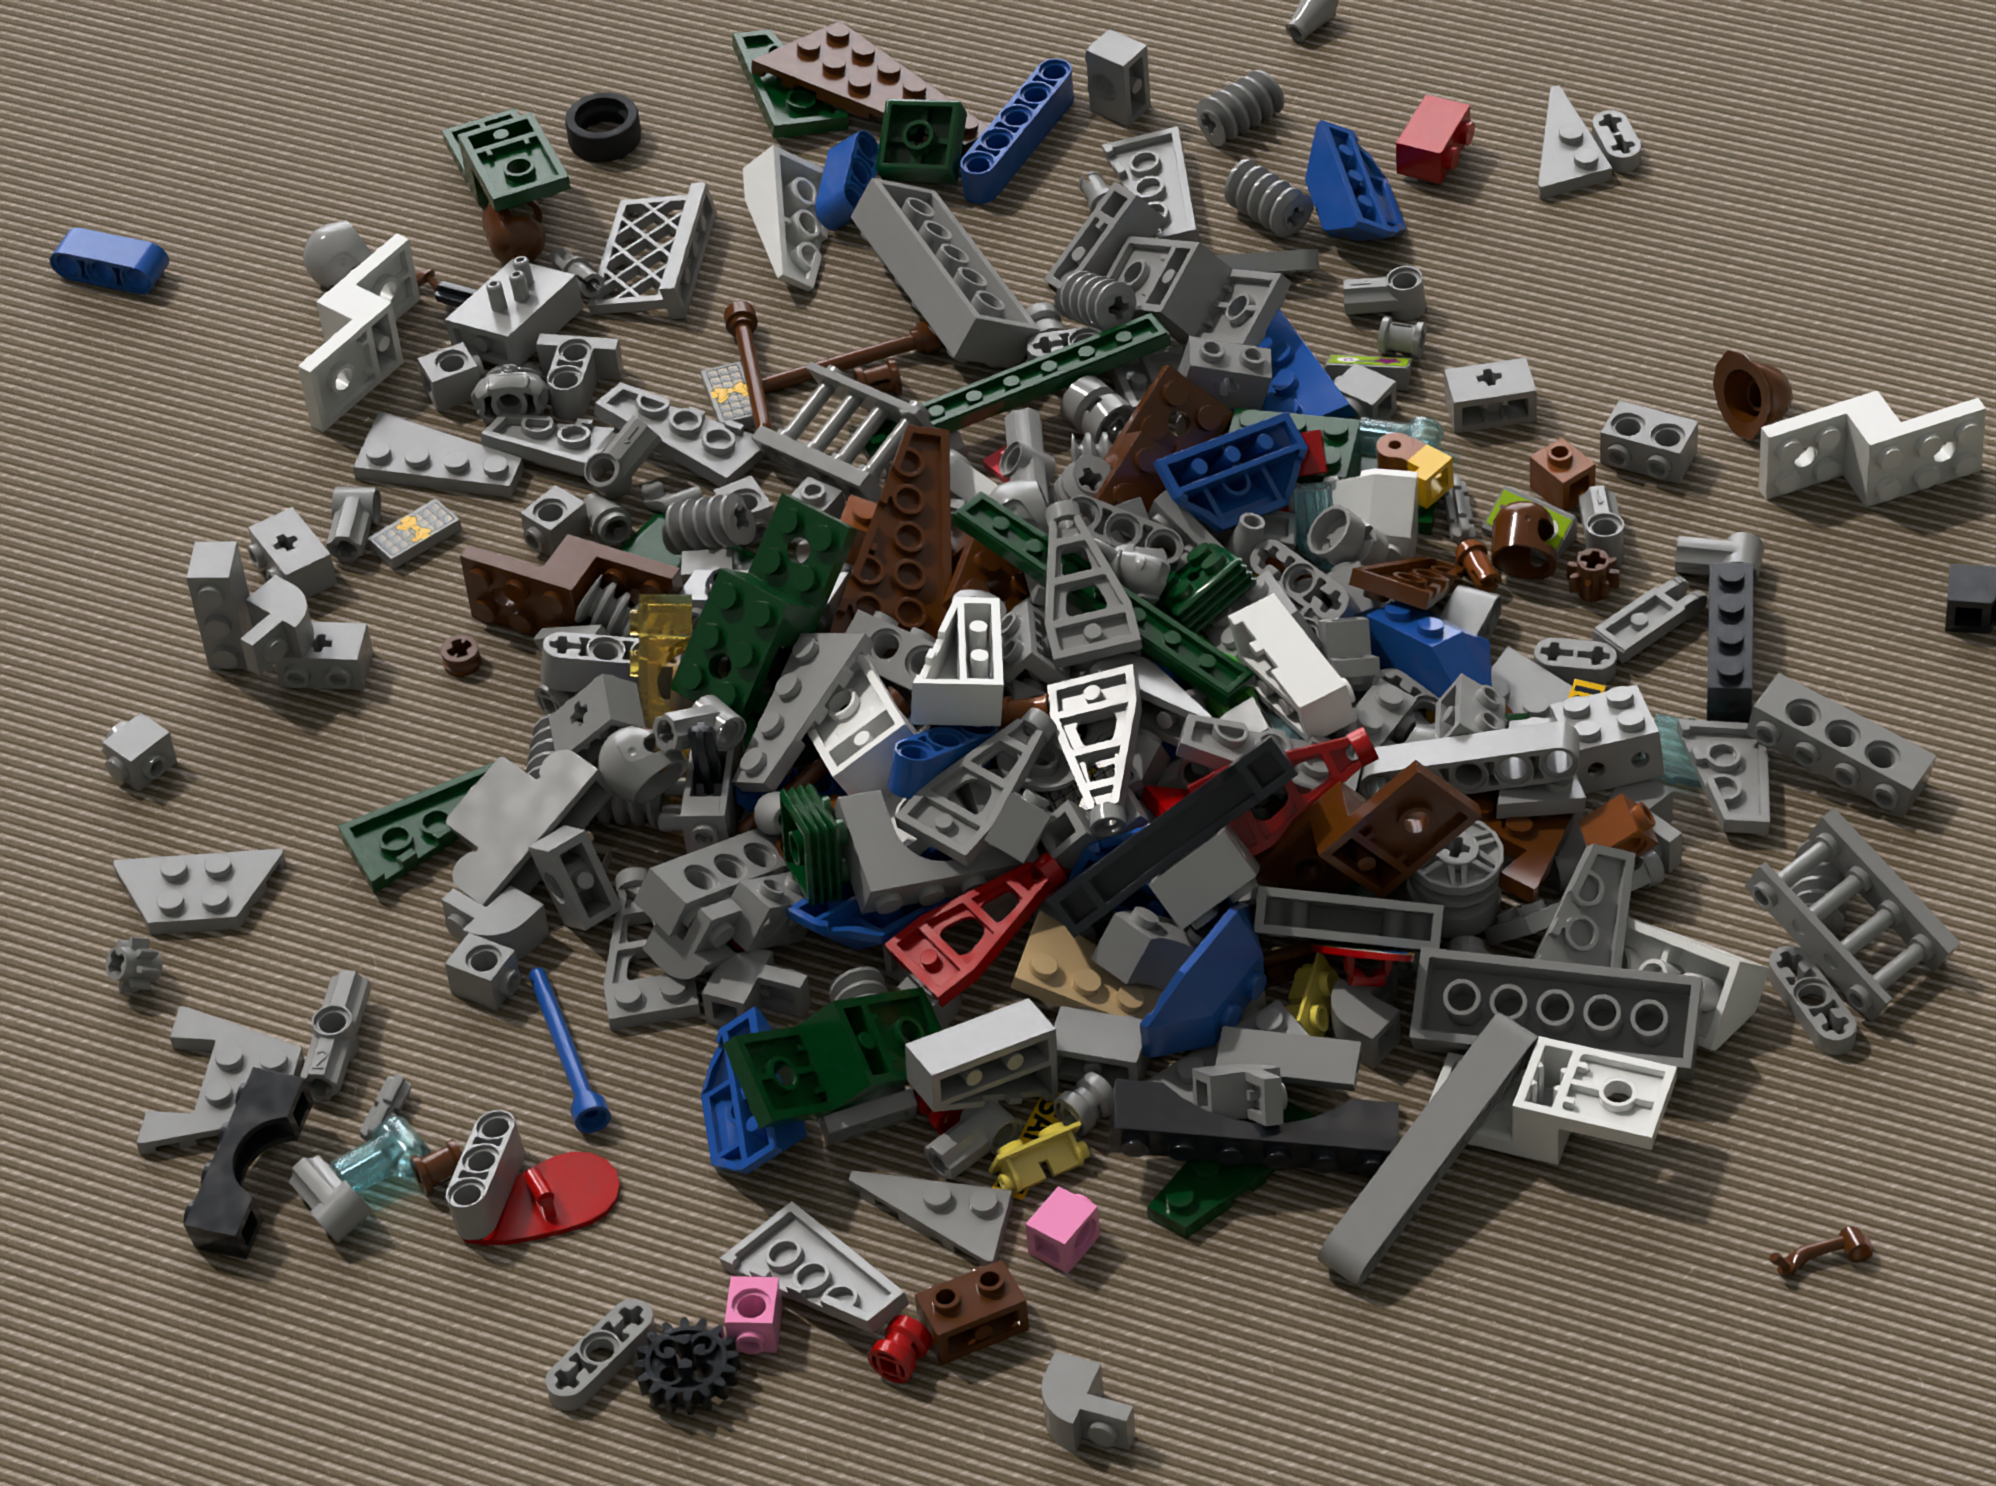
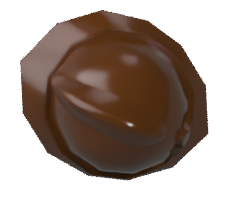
(1750, 393)

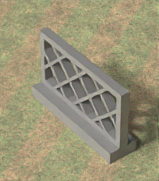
(682, 253)

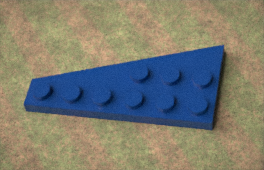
(1298, 378)

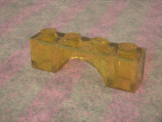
(663, 633)

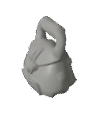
(510, 391)
(1136, 568)

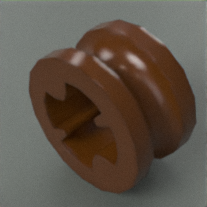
(463, 665)

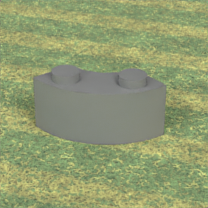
(1145, 947)

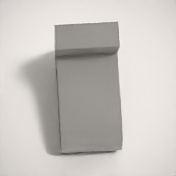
(574, 369)

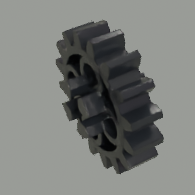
(675, 1381)

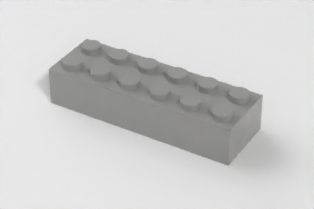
(944, 274)
(1580, 1004)

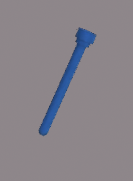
(588, 1107)

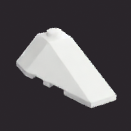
(782, 200)
(1385, 502)
(1729, 981)

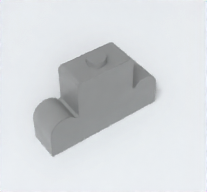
(514, 810)
(1347, 919)

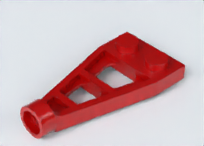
(1261, 835)
(936, 964)

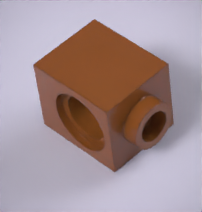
(1620, 825)

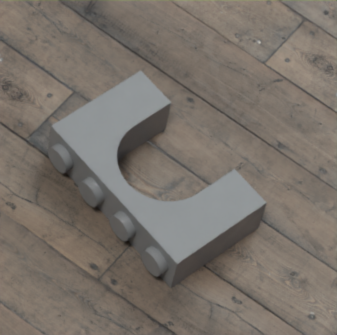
(891, 875)

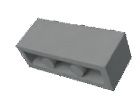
(219, 602)

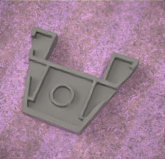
(232, 1058)

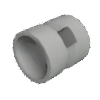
(1095, 408)
(1343, 537)

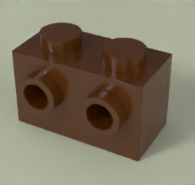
(972, 1311)

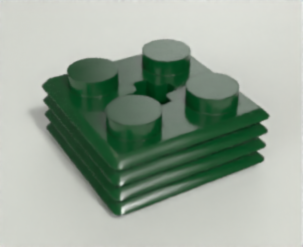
(906, 124)
(1205, 586)
(813, 844)

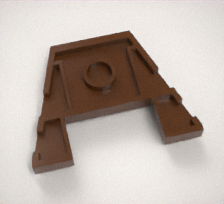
(1528, 840)

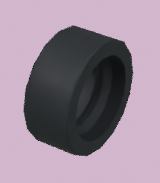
(603, 145)

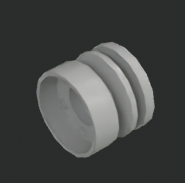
(1463, 880)

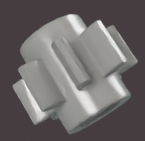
(134, 964)

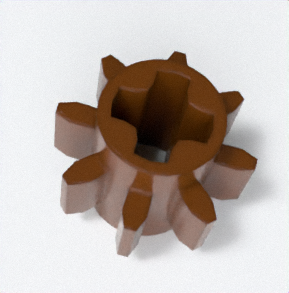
(1593, 575)

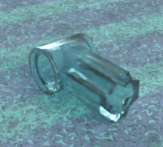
(1421, 428)
(1309, 502)
(381, 1156)

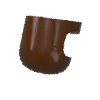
(514, 235)
(1517, 531)

